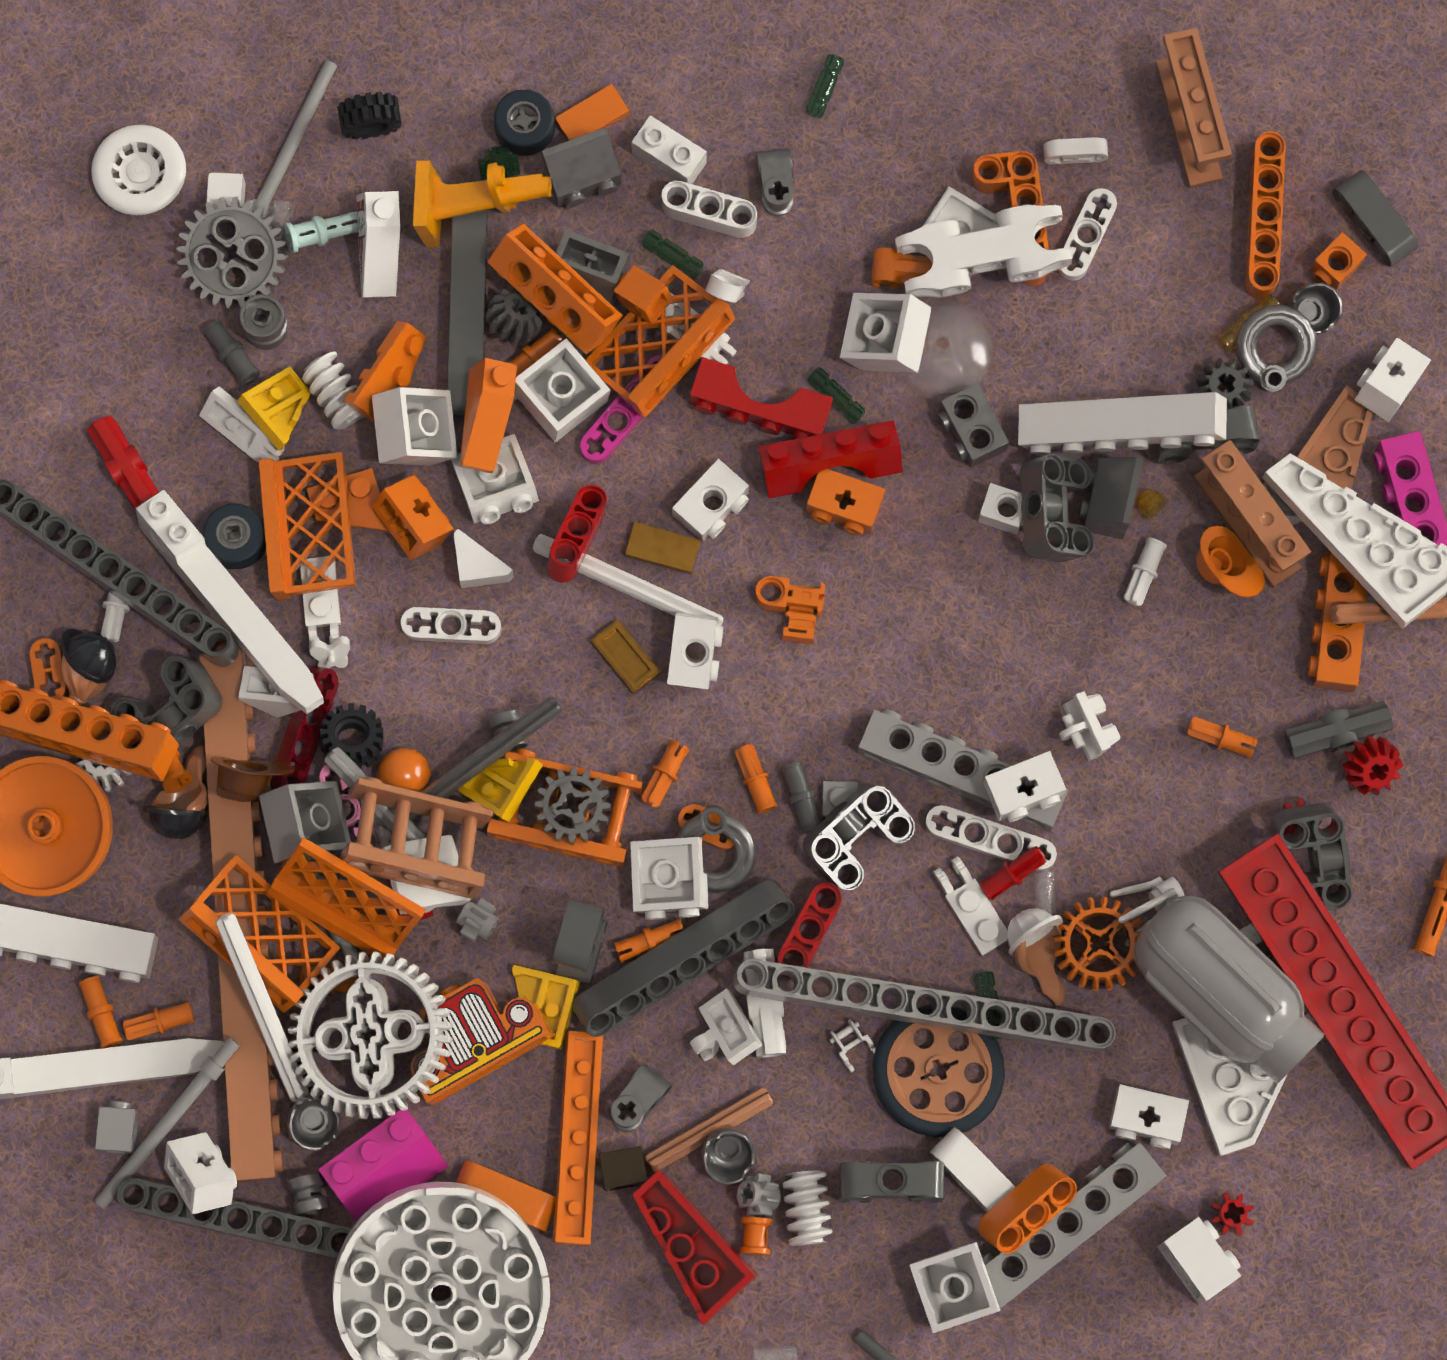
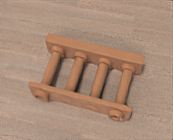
(1193, 107)
(1251, 513)
(395, 863)

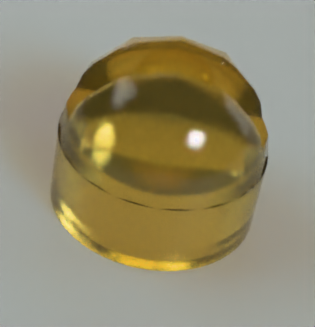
(1149, 500)

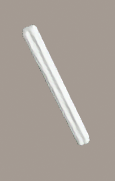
(629, 583)
(261, 1005)

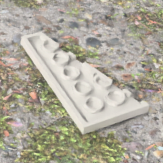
(1378, 548)

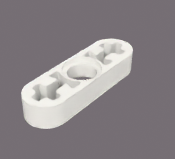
(1105, 216)
(443, 613)

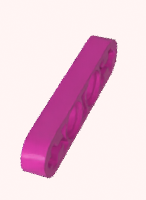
(618, 406)

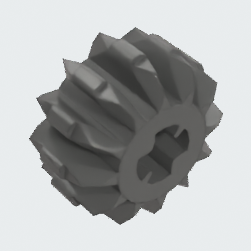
(513, 317)
(1239, 385)

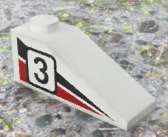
(378, 242)

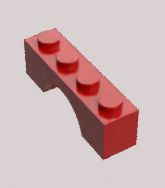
(718, 391)
(794, 462)

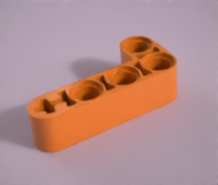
(1015, 185)

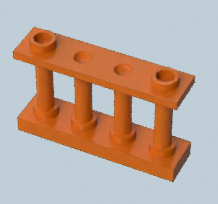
(606, 852)

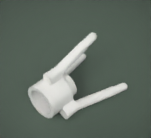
(1161, 895)

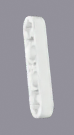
(992, 833)

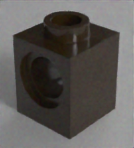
(621, 1169)

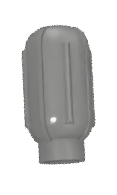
(1225, 986)

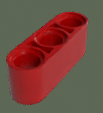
(572, 546)
(811, 914)

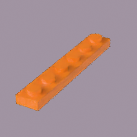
(577, 1139)

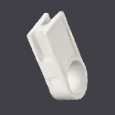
(726, 285)

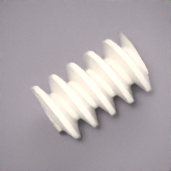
(331, 390)
(806, 1208)

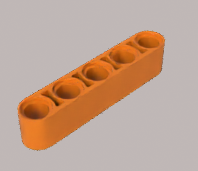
(1272, 201)

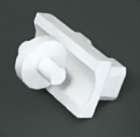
(1084, 726)

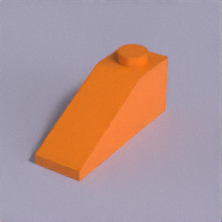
(486, 413)

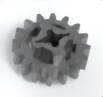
(587, 799)

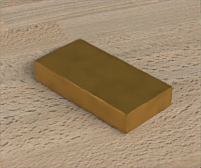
(662, 548)
(625, 656)

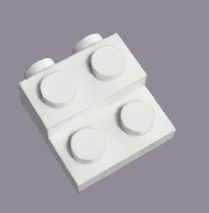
(498, 492)
(668, 877)

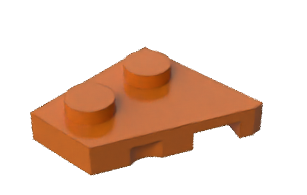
(361, 495)

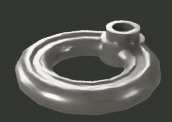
(1303, 355)
(739, 835)

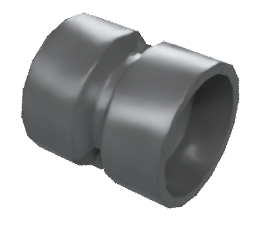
(264, 322)

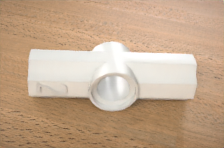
(765, 1013)

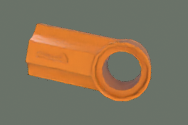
(896, 268)

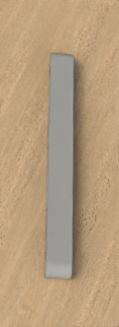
(941, 1006)

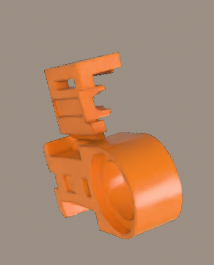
(801, 604)

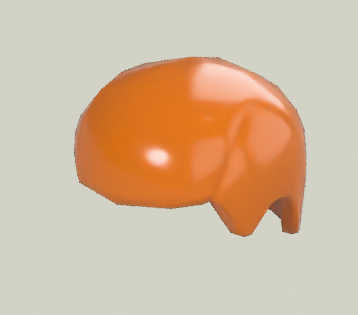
(404, 769)

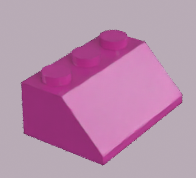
(383, 1162)

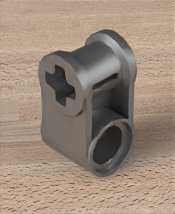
(776, 176)
(642, 1093)

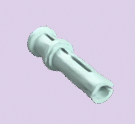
(318, 230)

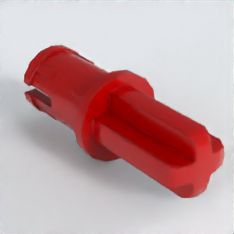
(1013, 873)

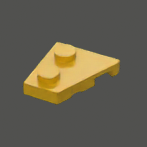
(276, 405)
(502, 785)
(552, 994)

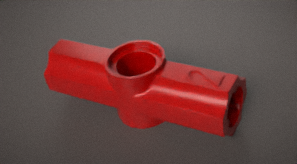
(122, 461)

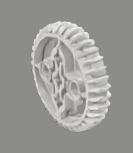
(377, 1050)

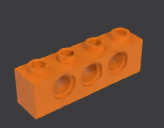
(554, 288)
(1328, 672)

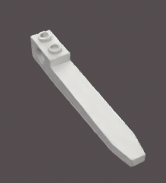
(224, 598)
(103, 1066)

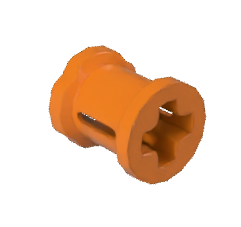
(176, 777)
(755, 1236)

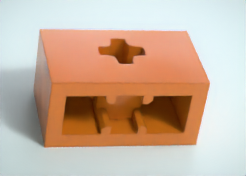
(832, 488)
(412, 517)

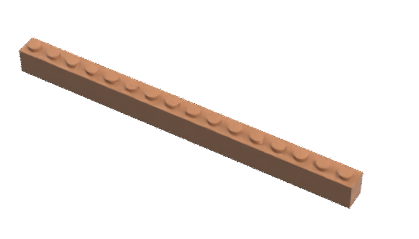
(233, 832)

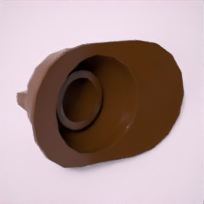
(246, 778)

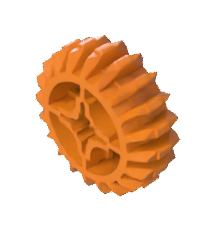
(1079, 967)

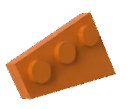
(391, 370)

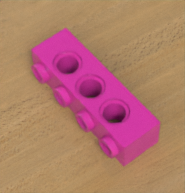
(1410, 452)

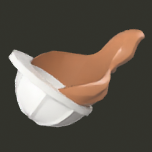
(1032, 947)

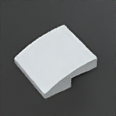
(423, 896)

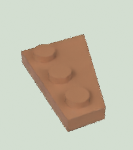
(1339, 440)

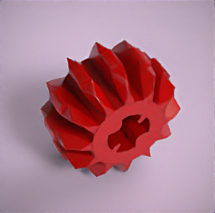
(1372, 765)

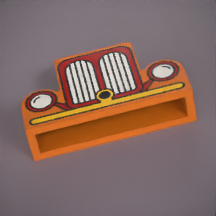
(481, 1036)

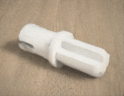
(1144, 571)
(113, 617)

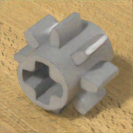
(477, 920)
(758, 1195)

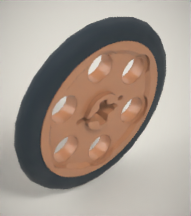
(936, 1119)

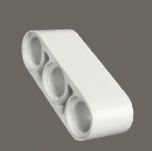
(697, 197)
(971, 1169)

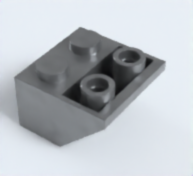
(594, 262)

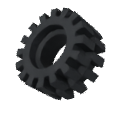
(369, 115)
(357, 720)

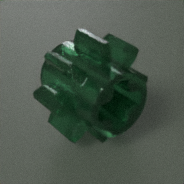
(503, 158)

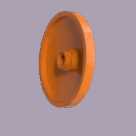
(51, 826)

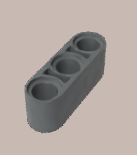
(1377, 218)

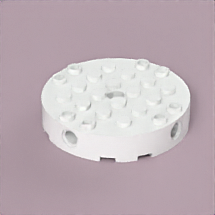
(432, 1239)

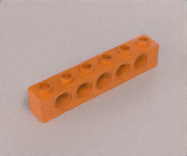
(148, 759)

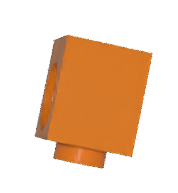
(1344, 250)
(643, 294)

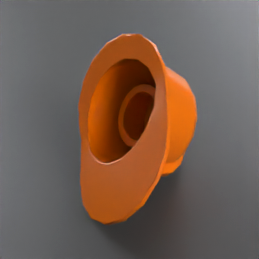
(1228, 563)

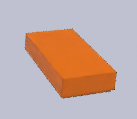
(593, 113)

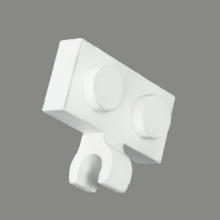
(727, 1030)

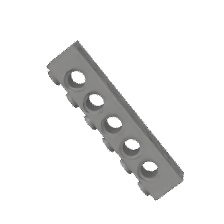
(876, 746)
(1144, 1175)

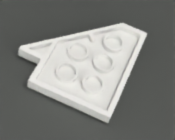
(1231, 1093)

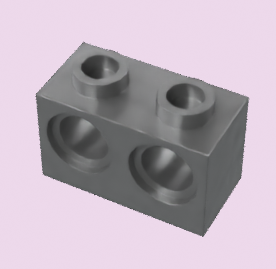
(981, 423)

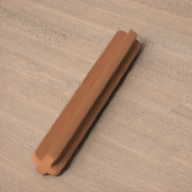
(1376, 613)
(696, 1136)

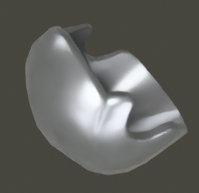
(1321, 300)
(308, 1114)
(728, 1155)

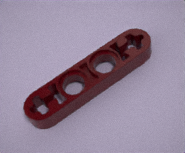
(308, 733)

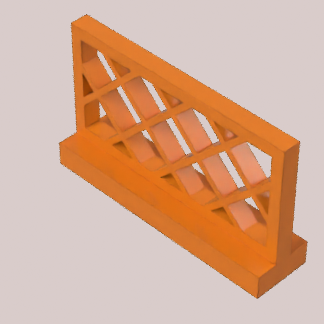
(682, 353)
(279, 536)
(345, 916)
(202, 923)

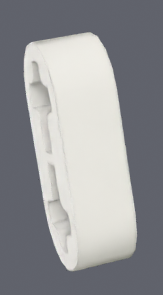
(1075, 150)

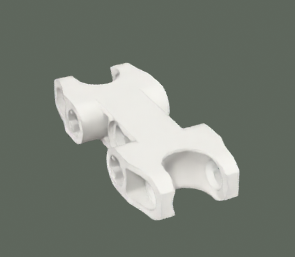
(1006, 246)

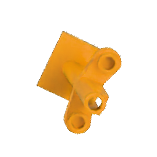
(440, 201)

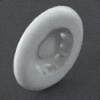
(139, 170)

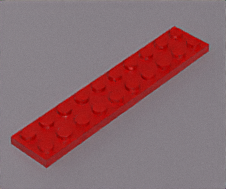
(1341, 998)

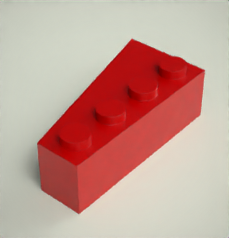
(693, 1247)

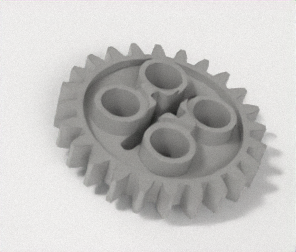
(248, 226)

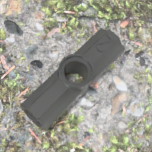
(1338, 729)

